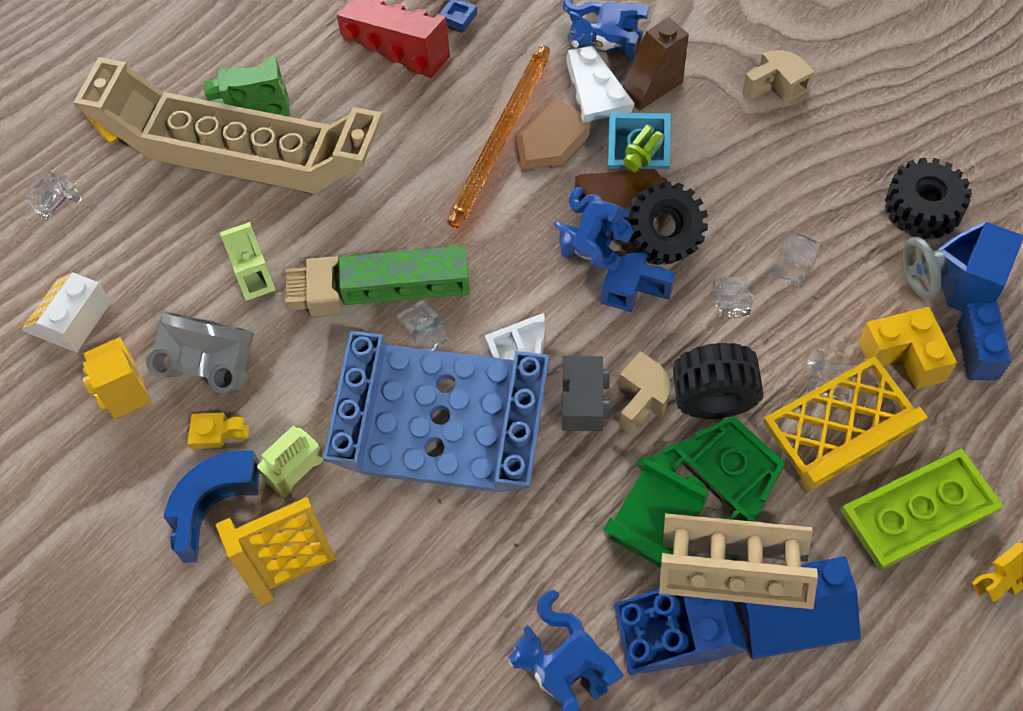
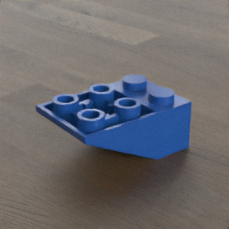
(677, 631)

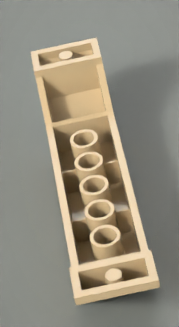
(225, 136)

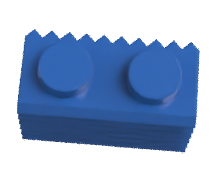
(983, 341)

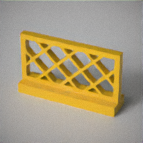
(854, 450)
(254, 560)

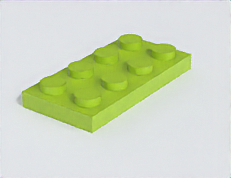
(921, 509)

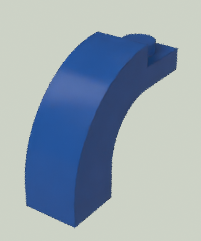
(200, 489)

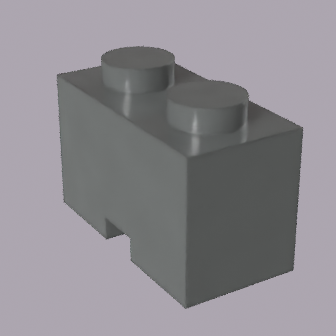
(583, 393)

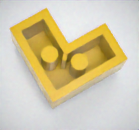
(915, 342)
(114, 379)

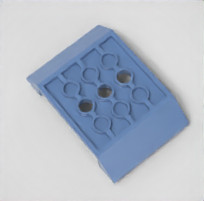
(388, 407)

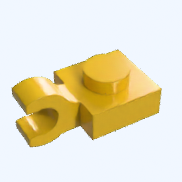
(212, 429)
(1007, 575)

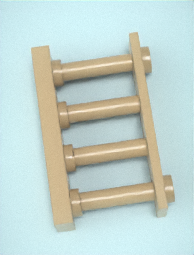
(733, 579)

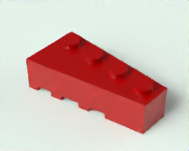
(397, 34)

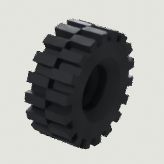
(925, 215)
(687, 220)

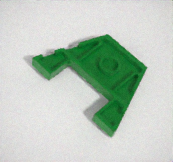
(731, 464)

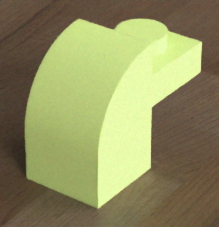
(247, 261)

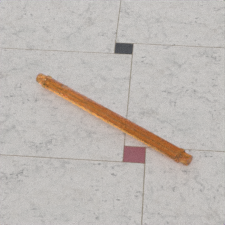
(498, 137)

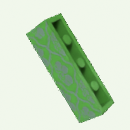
(404, 275)

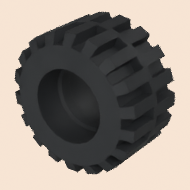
(717, 381)

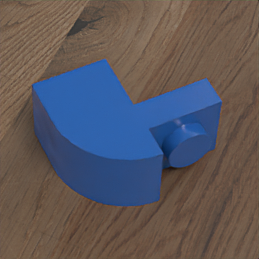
(632, 277)

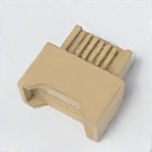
(314, 287)

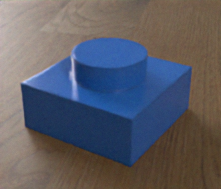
(459, 14)

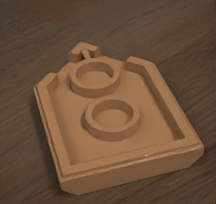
(553, 136)

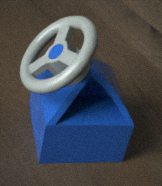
(968, 266)

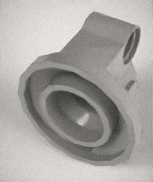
(201, 350)

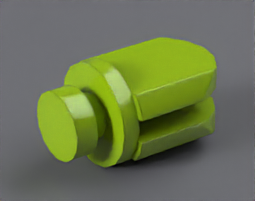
(642, 149)

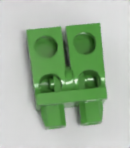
(251, 88)

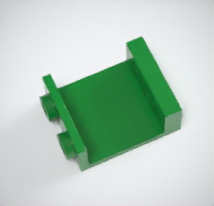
(642, 515)

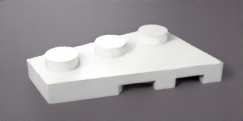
(596, 85)

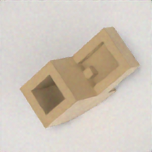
(779, 71)
(648, 387)

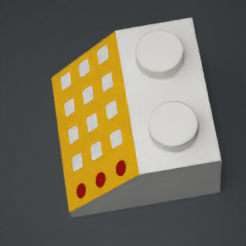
(68, 311)

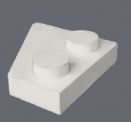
(522, 336)

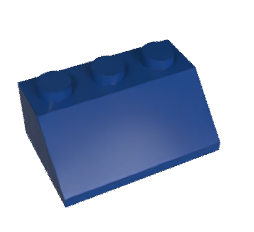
(784, 630)

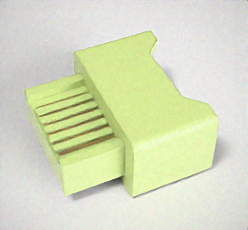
(289, 460)

